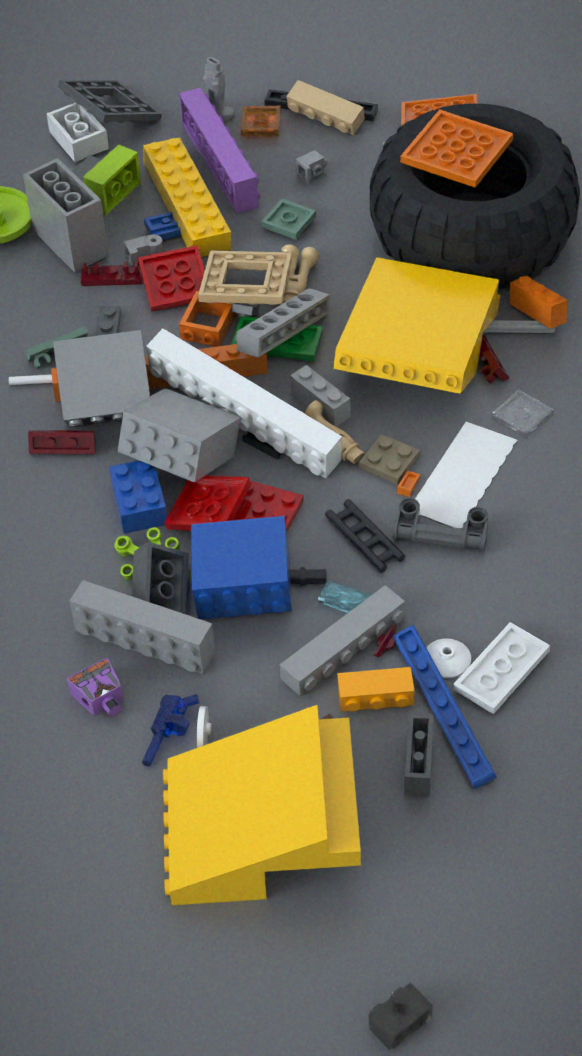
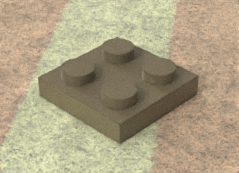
(389, 459)

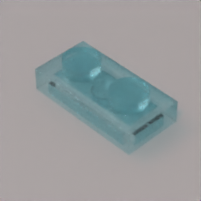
(341, 596)

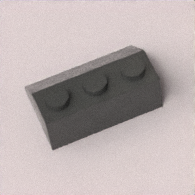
(161, 576)

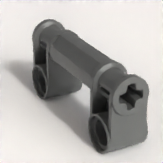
(408, 527)

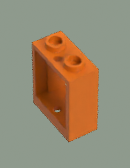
(209, 335)

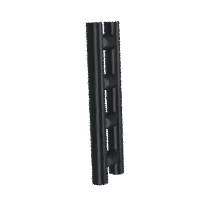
(364, 547)

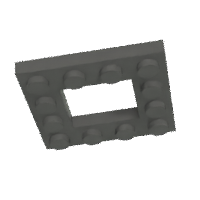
(133, 107)

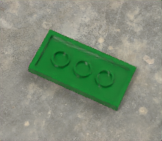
(300, 346)

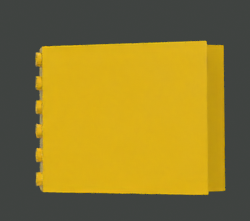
(418, 325)
(259, 806)

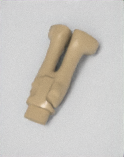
(298, 283)
(350, 449)

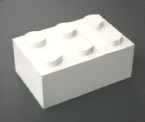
(77, 131)

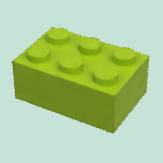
(114, 177)

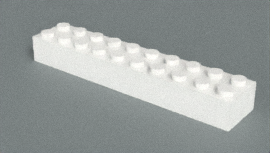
(259, 410)

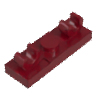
(111, 275)
(495, 368)
(61, 442)

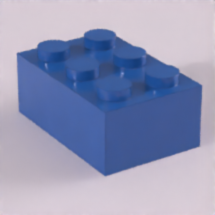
(138, 496)

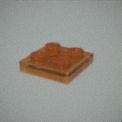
(260, 121)

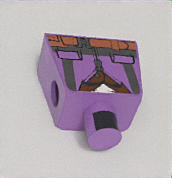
(97, 688)

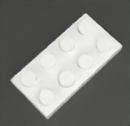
(501, 668)

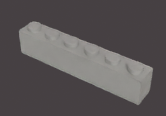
(342, 640)

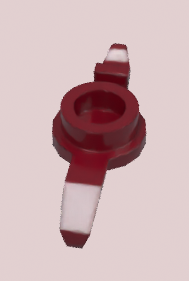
(386, 641)

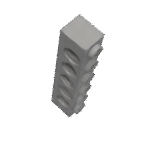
(282, 322)

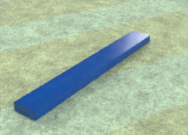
(444, 707)

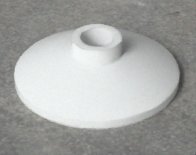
(455, 662)

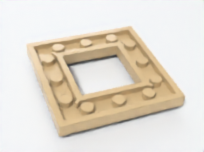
(272, 292)

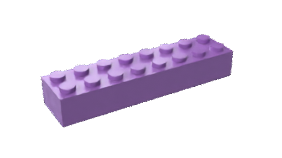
(219, 150)

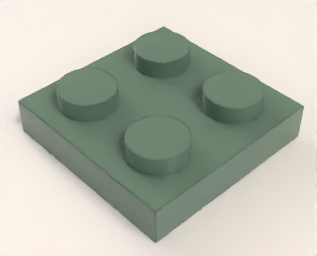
(288, 219)

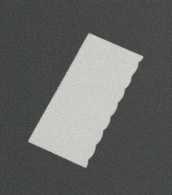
(463, 474)

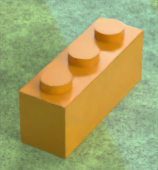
(375, 689)

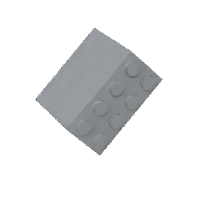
(66, 214)
(100, 376)
(179, 434)

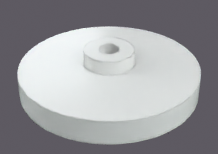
(203, 726)

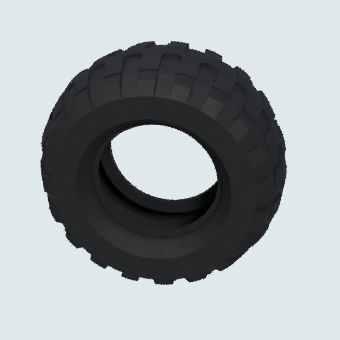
(479, 238)

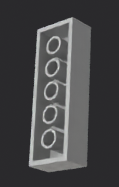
(142, 627)

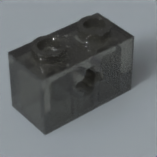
(400, 1016)

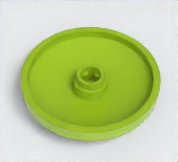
(14, 214)

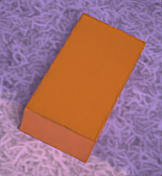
(408, 483)

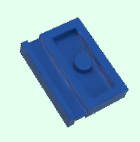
(162, 225)

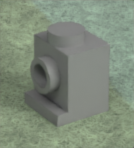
(310, 166)

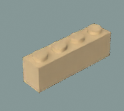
(325, 107)

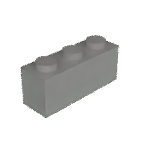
(310, 386)

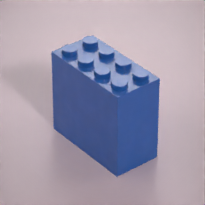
(240, 567)

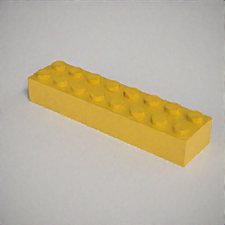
(186, 196)

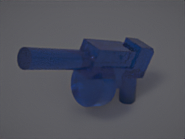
(169, 722)

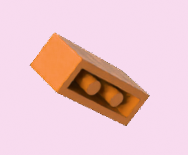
(538, 302)

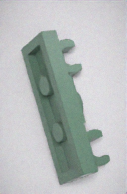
(46, 348)

